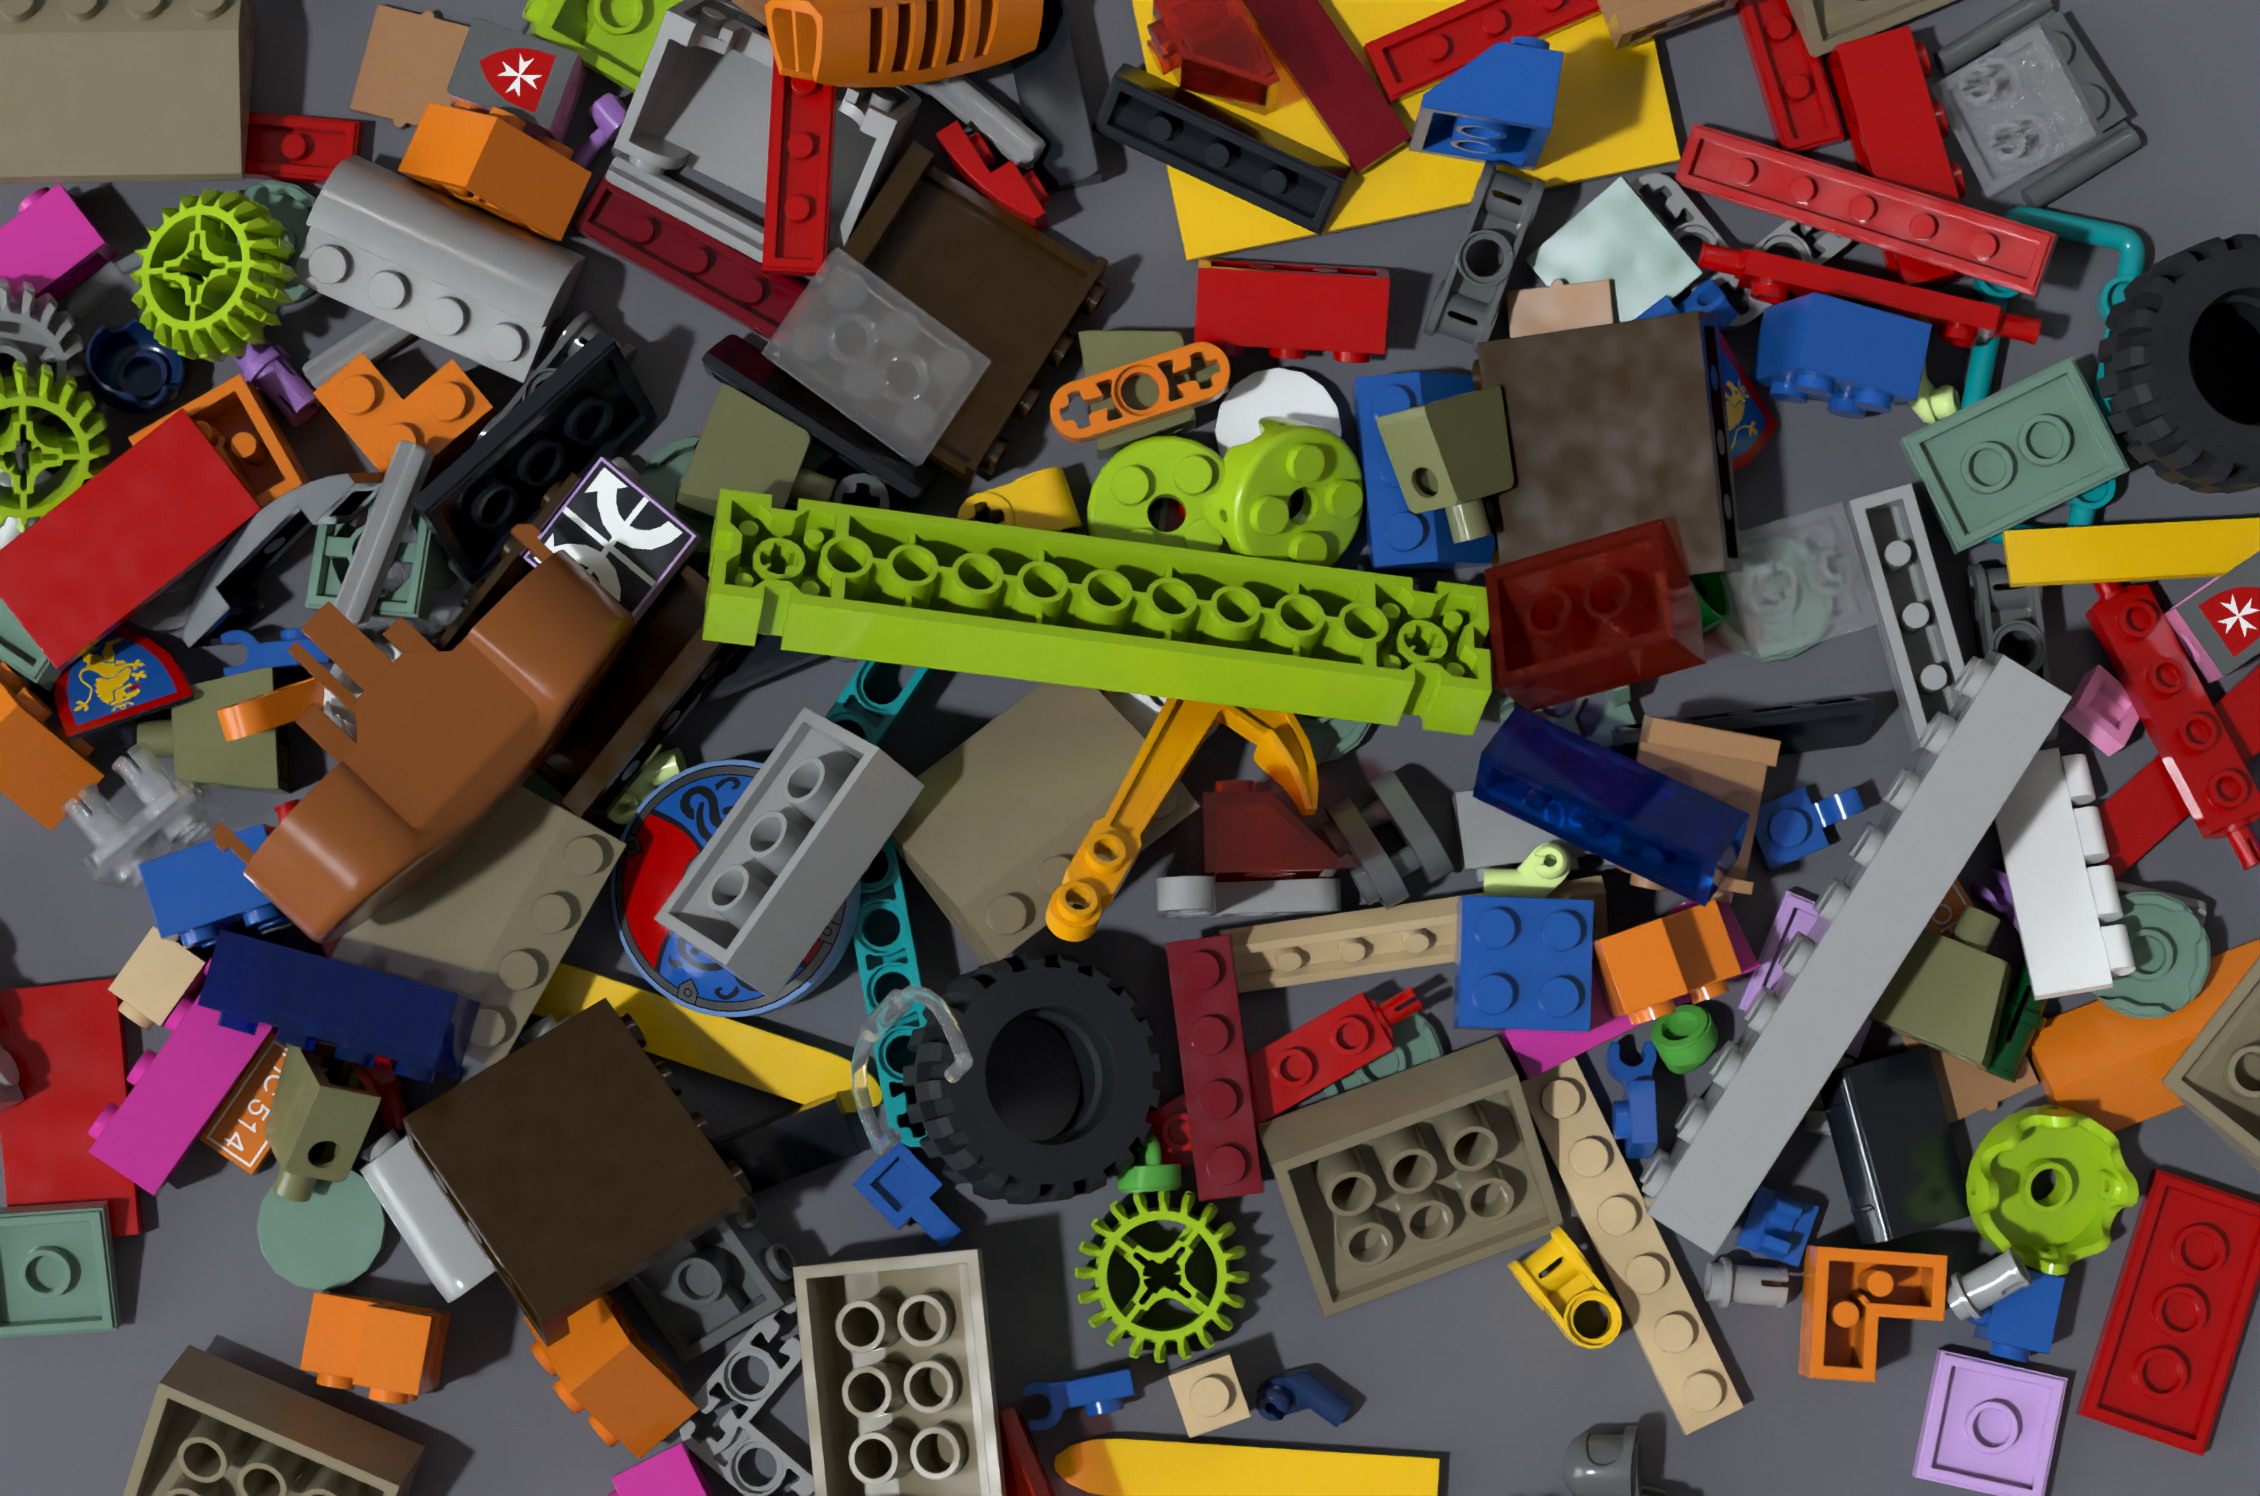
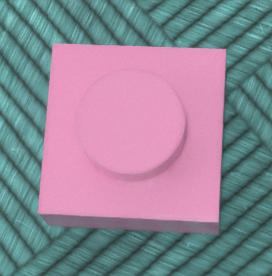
(2101, 711)

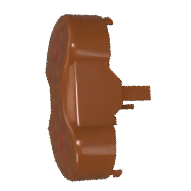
(435, 740)

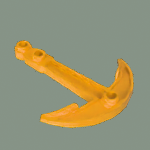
(1160, 763)

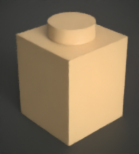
(158, 979)
(1208, 1394)

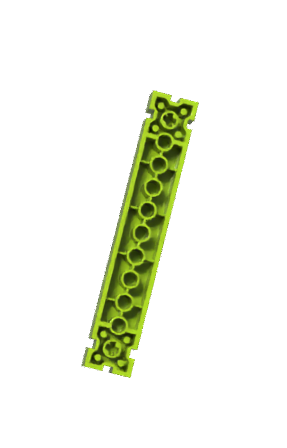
(1096, 613)

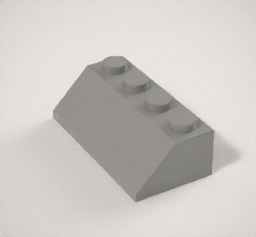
(790, 852)

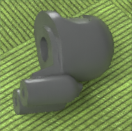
(1607, 1466)

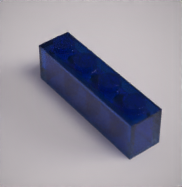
(1610, 805)
(339, 1005)

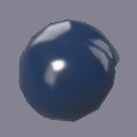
(133, 369)

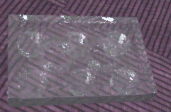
(876, 357)

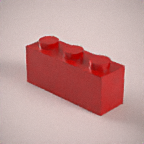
(1292, 308)

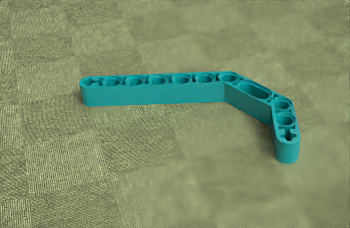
(885, 895)

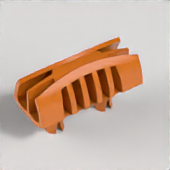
(898, 39)

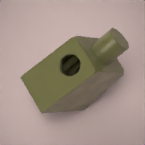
(1111, 349)
(750, 452)
(1451, 457)
(200, 746)
(1950, 991)
(318, 1119)

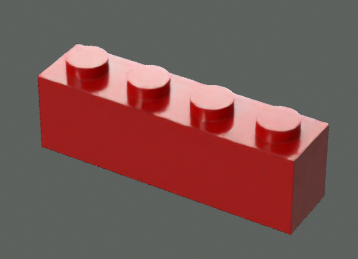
(1896, 130)

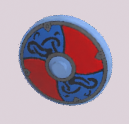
(660, 849)

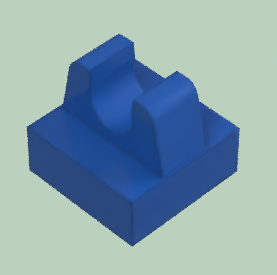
(1777, 1225)

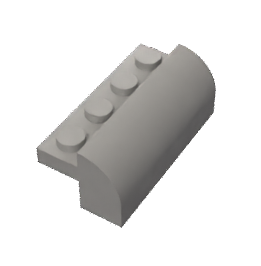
(436, 266)

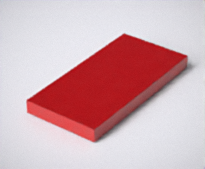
(123, 539)
(69, 1068)
(2175, 1313)

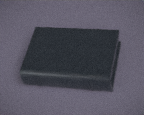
(1894, 1146)

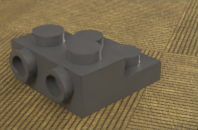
(716, 1285)

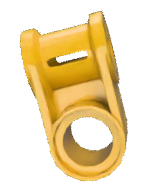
(1033, 501)
(1566, 1288)

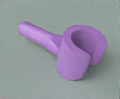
(608, 116)
(1999, 899)

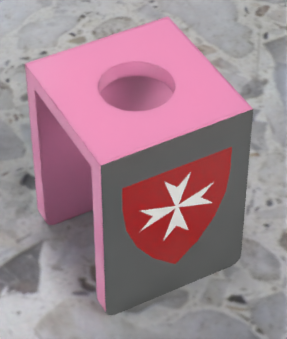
(519, 76)
(2220, 622)

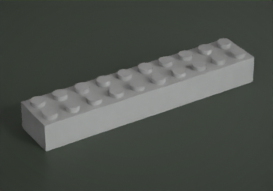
(1851, 950)

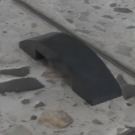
(226, 594)

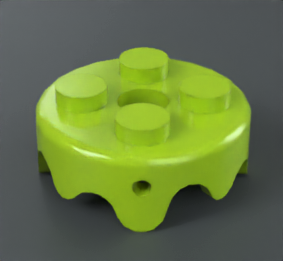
(1153, 471)
(1264, 474)
(2086, 1196)

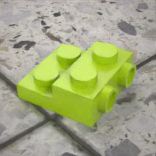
(607, 34)

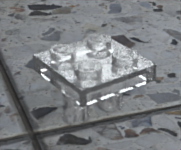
(2017, 110)
(1800, 583)
(172, 815)

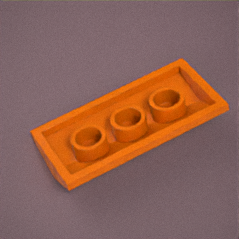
(2115, 1063)

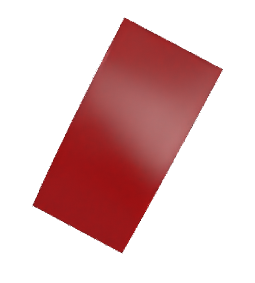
(1005, 186)

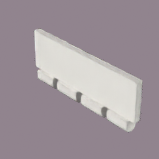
(2051, 889)

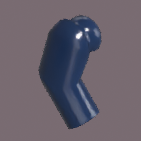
(1301, 1391)

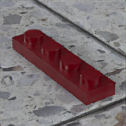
(1215, 1067)

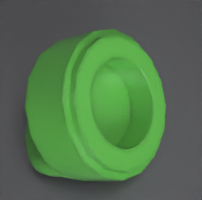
(1685, 1038)
(1149, 1172)

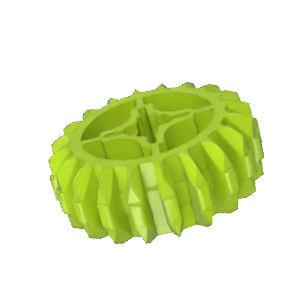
(200, 266)
(47, 445)
(1128, 1318)

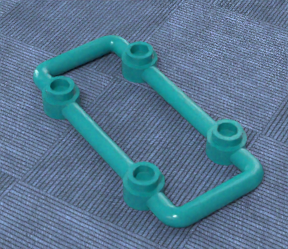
(1984, 354)

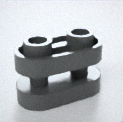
(1376, 873)

